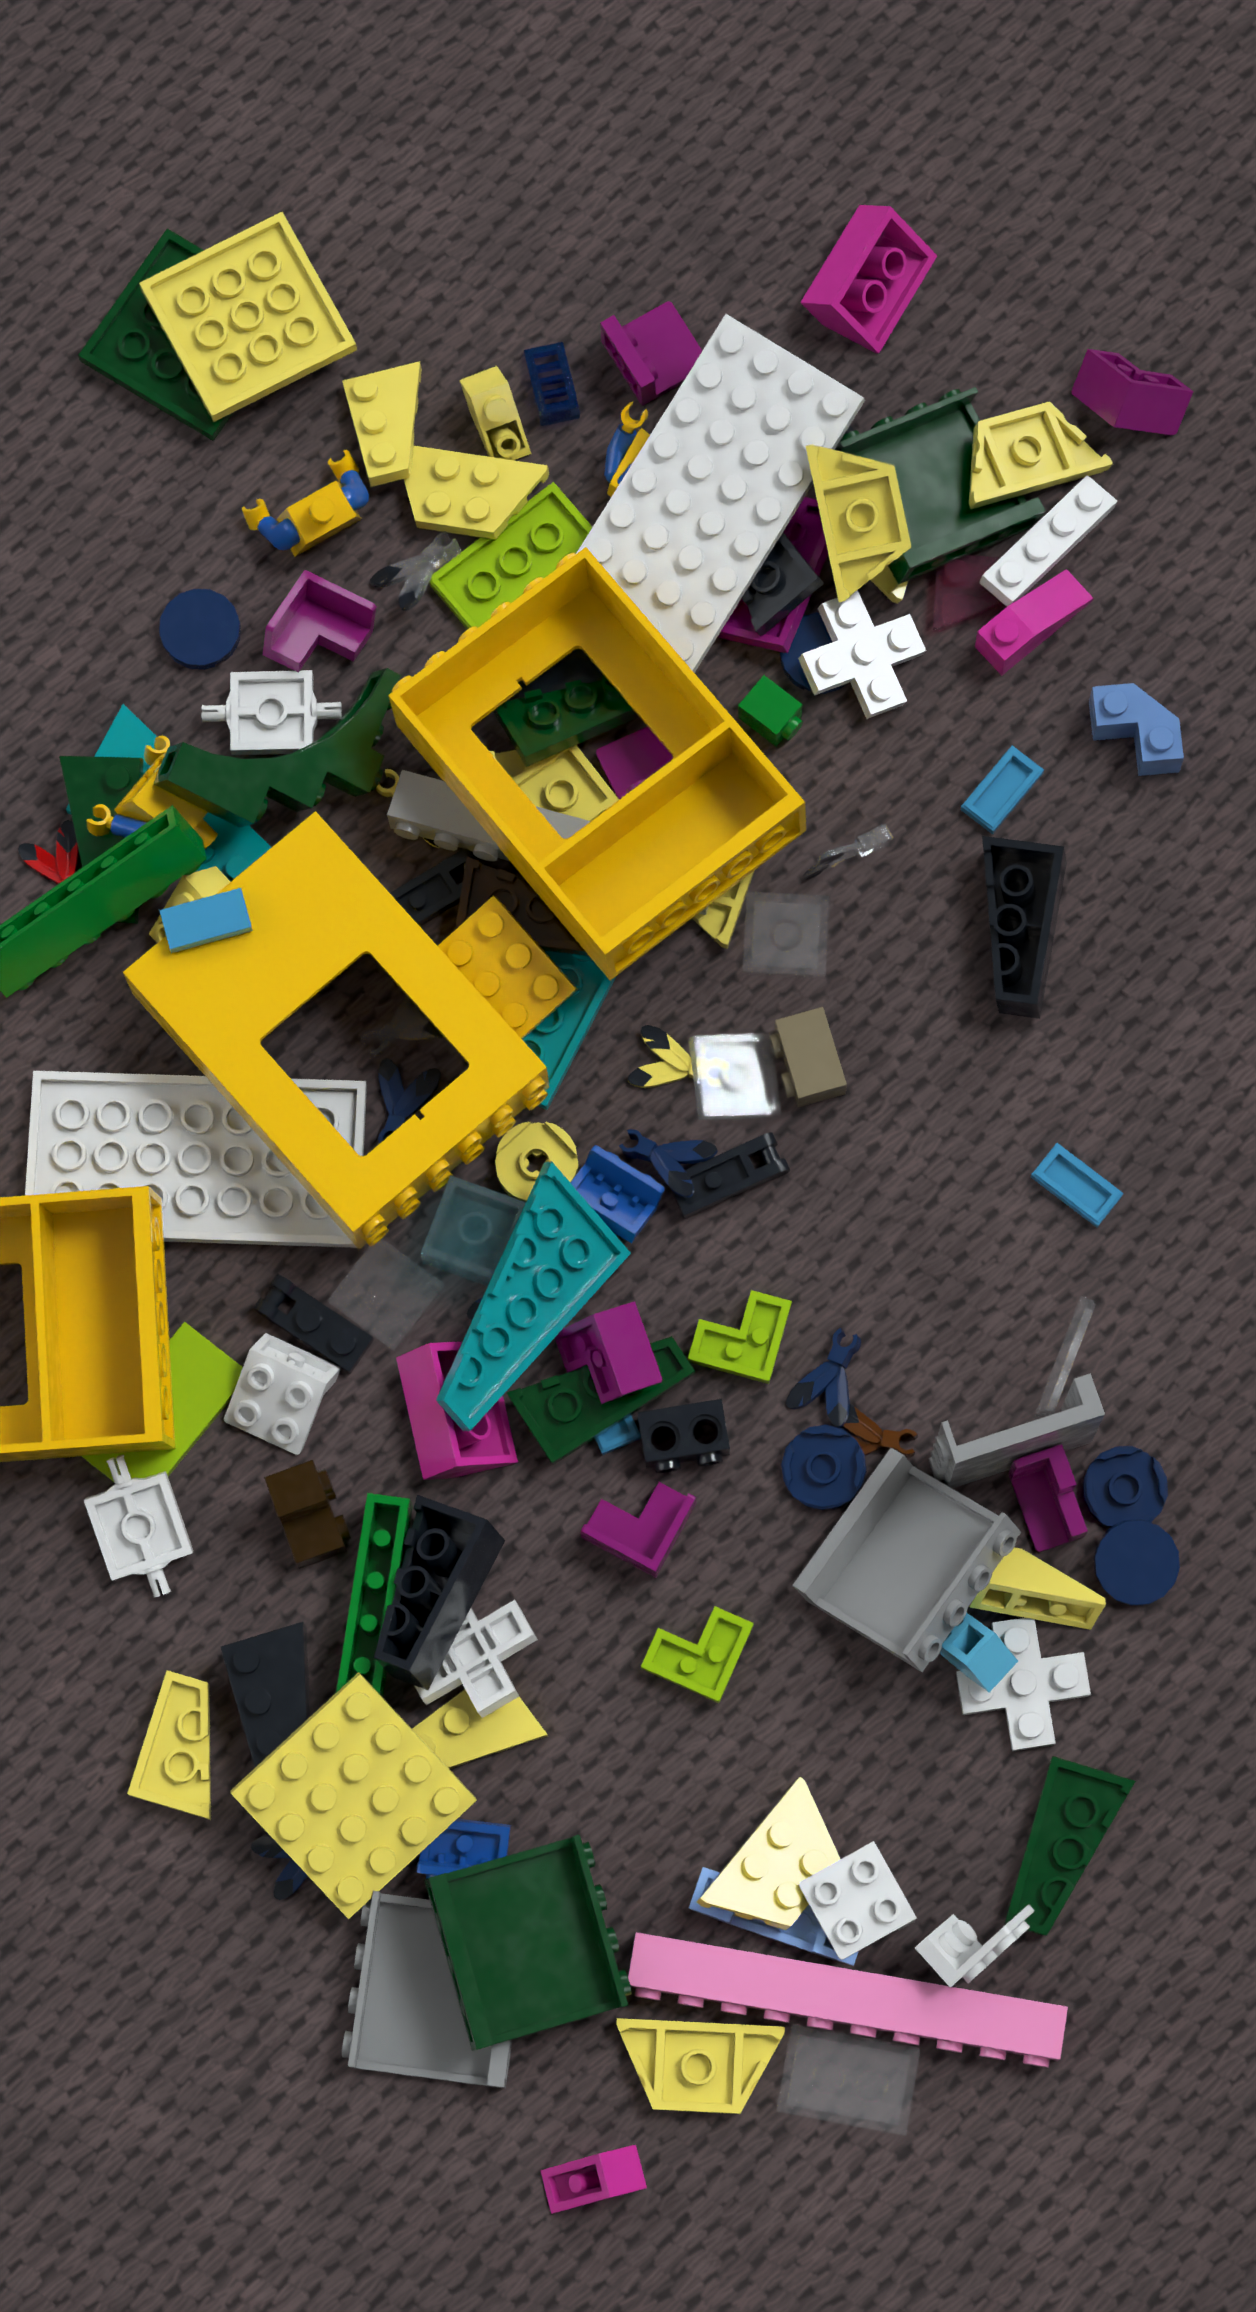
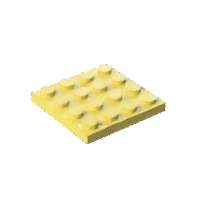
(248, 316)
(353, 1795)

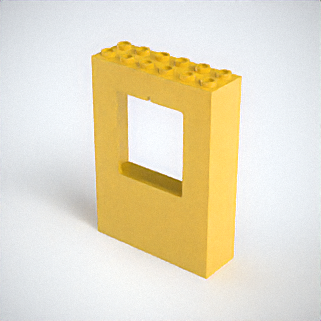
(664, 843)
(310, 920)
(90, 1324)

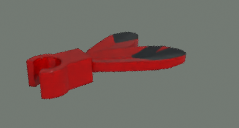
(66, 858)

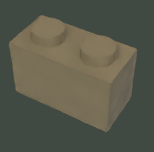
(809, 1057)

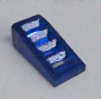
(557, 411)

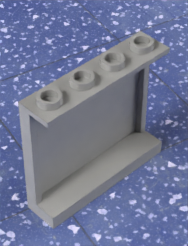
(996, 1452)
(906, 1560)
(408, 2003)

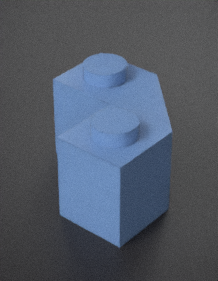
(1131, 712)

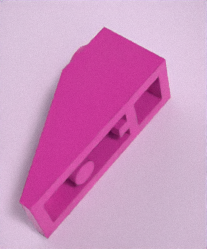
(1031, 621)

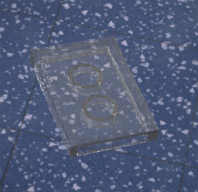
(1065, 1358)
(848, 2079)

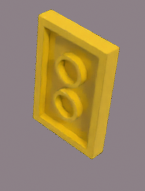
(507, 967)

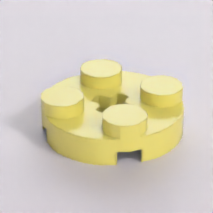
(537, 1140)

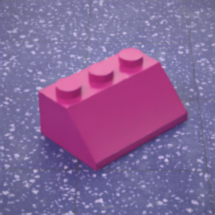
(869, 277)
(440, 1443)

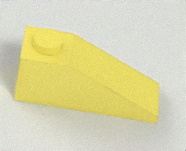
(1038, 1591)

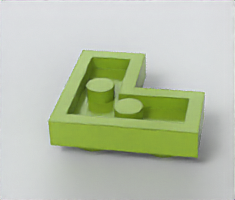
(745, 1351)
(703, 1666)

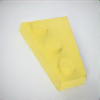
(384, 420)
(462, 1735)
(176, 1749)

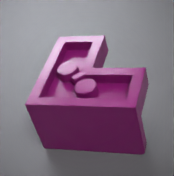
(1130, 395)
(316, 615)
(614, 1350)
(1047, 1498)
(643, 1540)

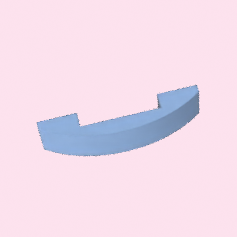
(803, 1934)

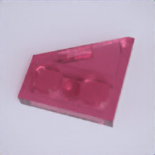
(960, 593)

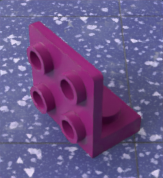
(651, 351)
(632, 760)

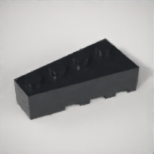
(1023, 910)
(435, 1589)
(270, 1685)

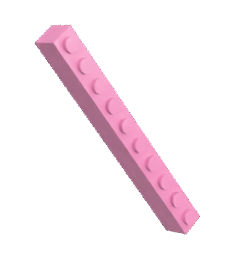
(847, 1997)

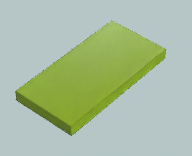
(502, 568)
(200, 1389)

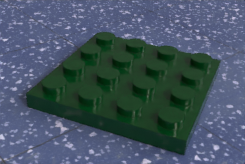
(136, 351)

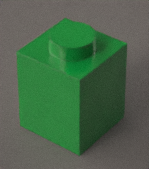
(771, 711)

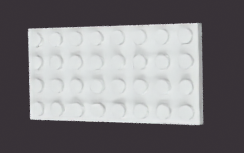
(718, 484)
(188, 1148)

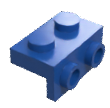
(618, 1192)
(464, 1845)

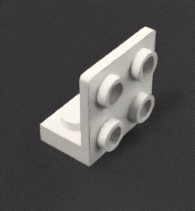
(280, 1393)
(857, 1901)
(956, 1952)

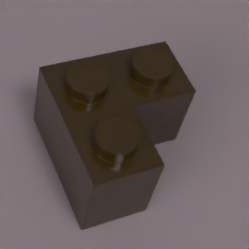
(304, 1509)

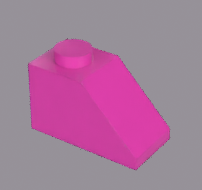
(593, 2179)

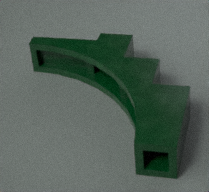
(238, 787)

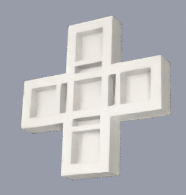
(862, 655)
(477, 1659)
(1027, 1686)

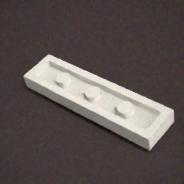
(1048, 541)

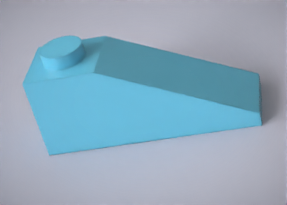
(978, 1653)

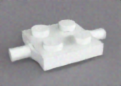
(271, 712)
(138, 1525)

